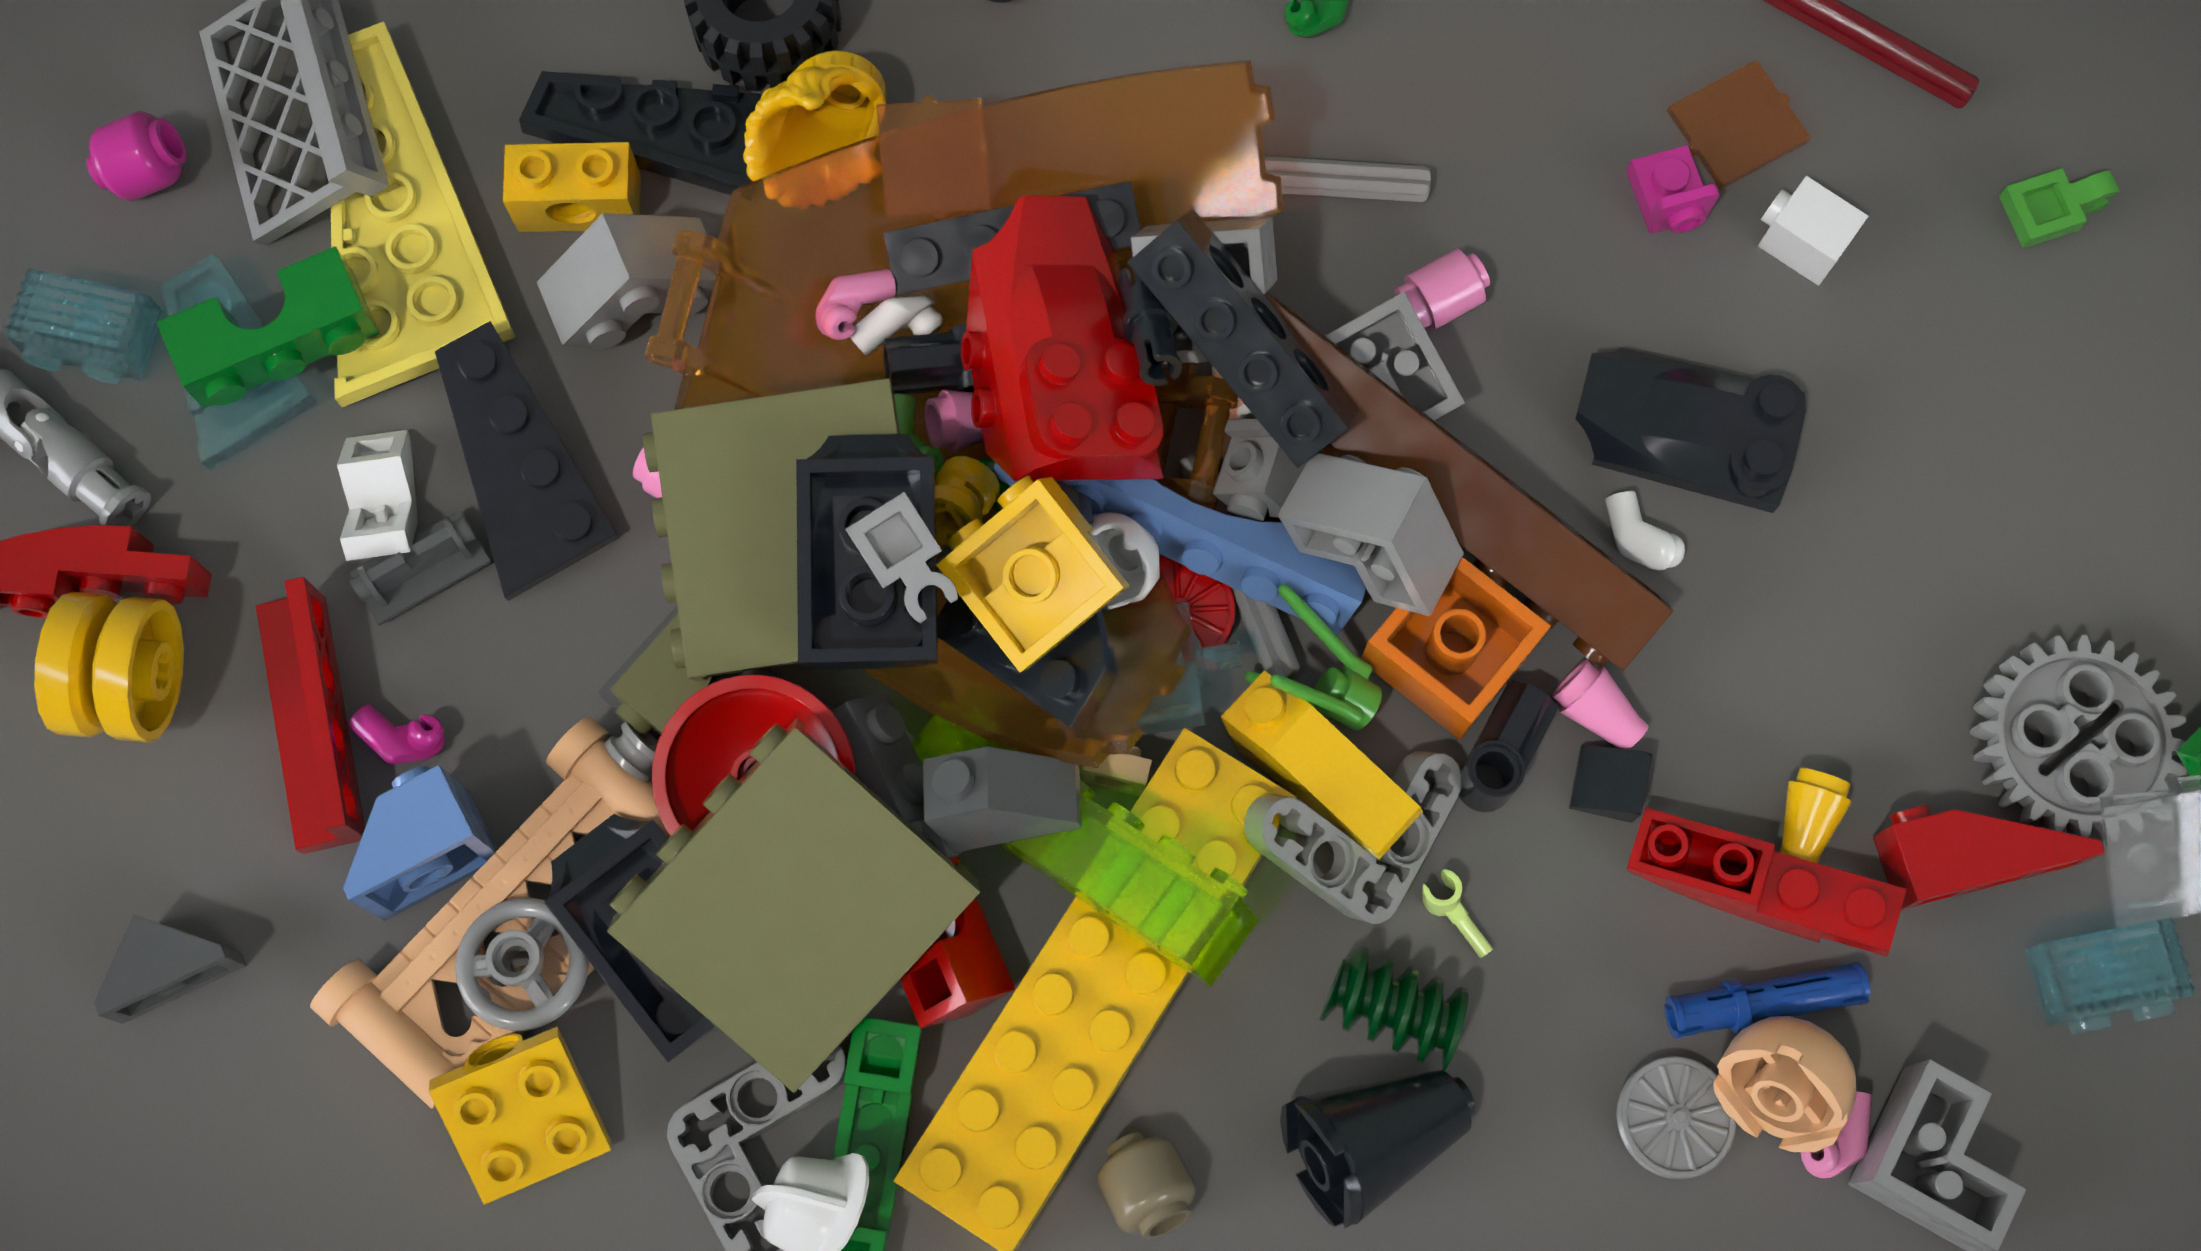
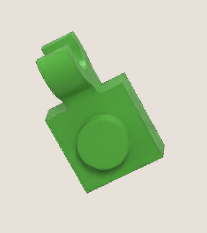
(2053, 206)

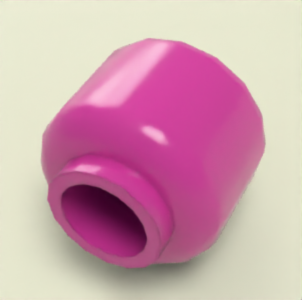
(136, 156)

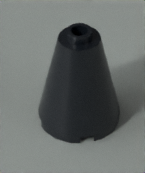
(1373, 1138)

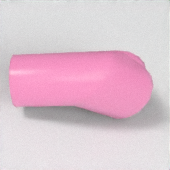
(845, 298)

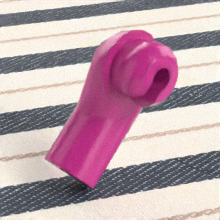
(398, 743)

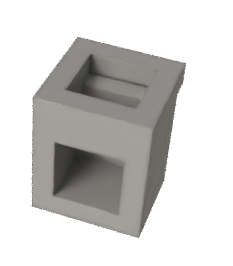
(1254, 472)

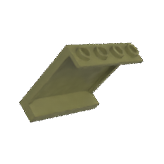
(734, 516)
(790, 905)

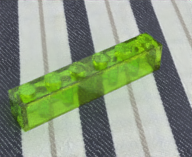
(1127, 875)

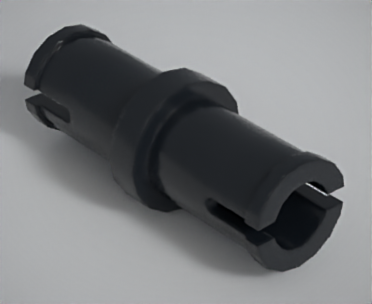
(1150, 330)

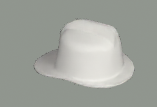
(814, 1202)

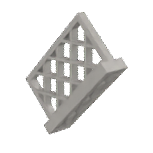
(335, 98)

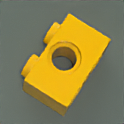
(569, 184)

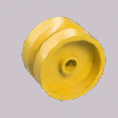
(109, 666)

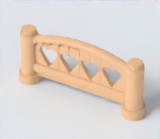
(399, 1009)

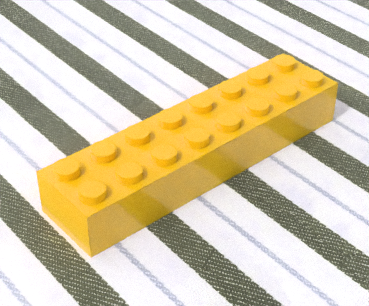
(1075, 1021)

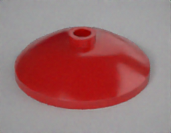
(718, 730)

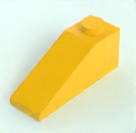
(1319, 765)

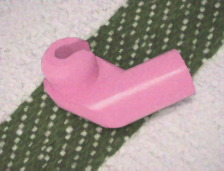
(1849, 1146)

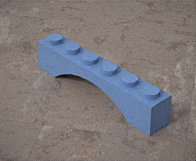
(1229, 548)

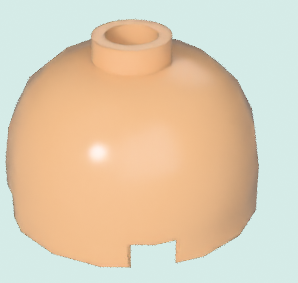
(1788, 1082)

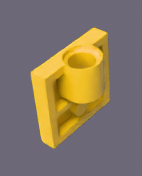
(519, 1113)

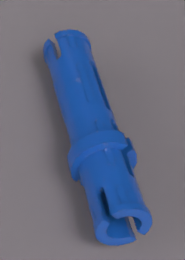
(1742, 1004)

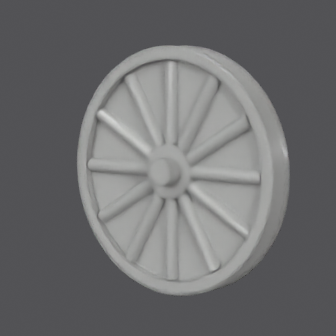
(1674, 1118)

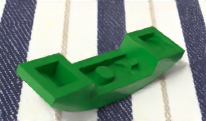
(877, 1117)

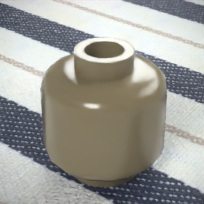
(1146, 1185)

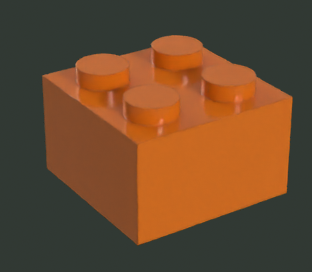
(1460, 653)

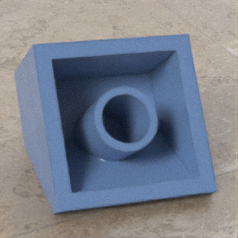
(417, 843)

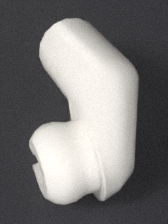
(894, 315)
(1638, 539)

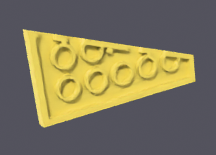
(408, 240)

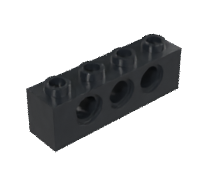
(1244, 338)

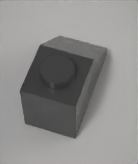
(999, 797)

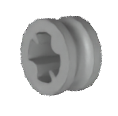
(633, 752)

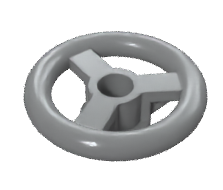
(497, 965)

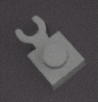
(896, 547)

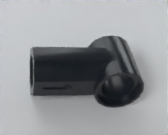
(926, 363)
(1507, 744)

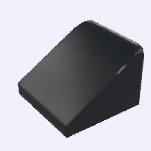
(1611, 782)

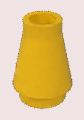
(1813, 813)

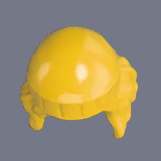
(815, 111)

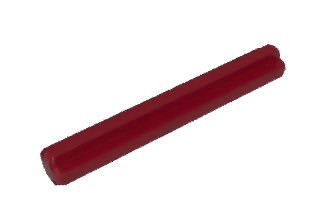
(1884, 48)

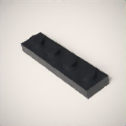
(942, 249)

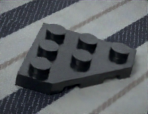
(1065, 681)

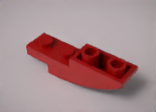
(95, 560)
(1765, 885)

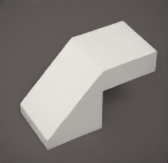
(379, 495)

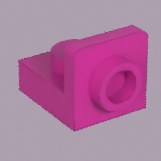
(1671, 191)

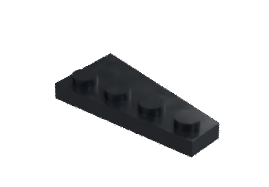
(669, 128)
(522, 475)

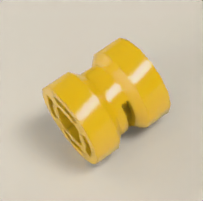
(962, 493)

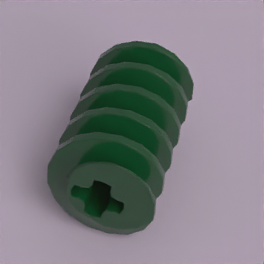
(1398, 1006)

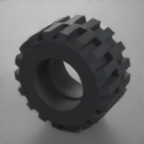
(762, 49)

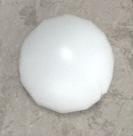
(1130, 551)

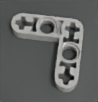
(1352, 863)
(727, 1151)

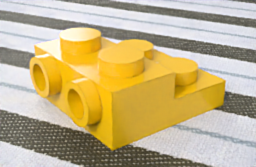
(1031, 570)

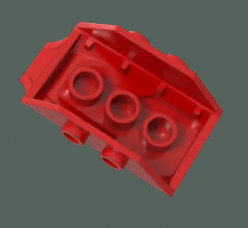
(1051, 351)

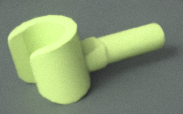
(1456, 912)

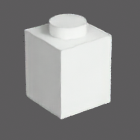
(1810, 229)

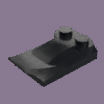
(1692, 426)
(840, 603)
(580, 895)

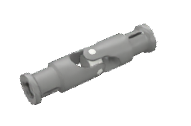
(66, 455)

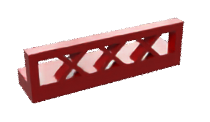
(310, 719)

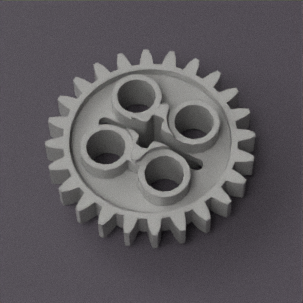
(2039, 693)

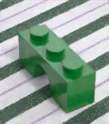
(319, 318)

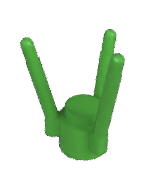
(1338, 693)

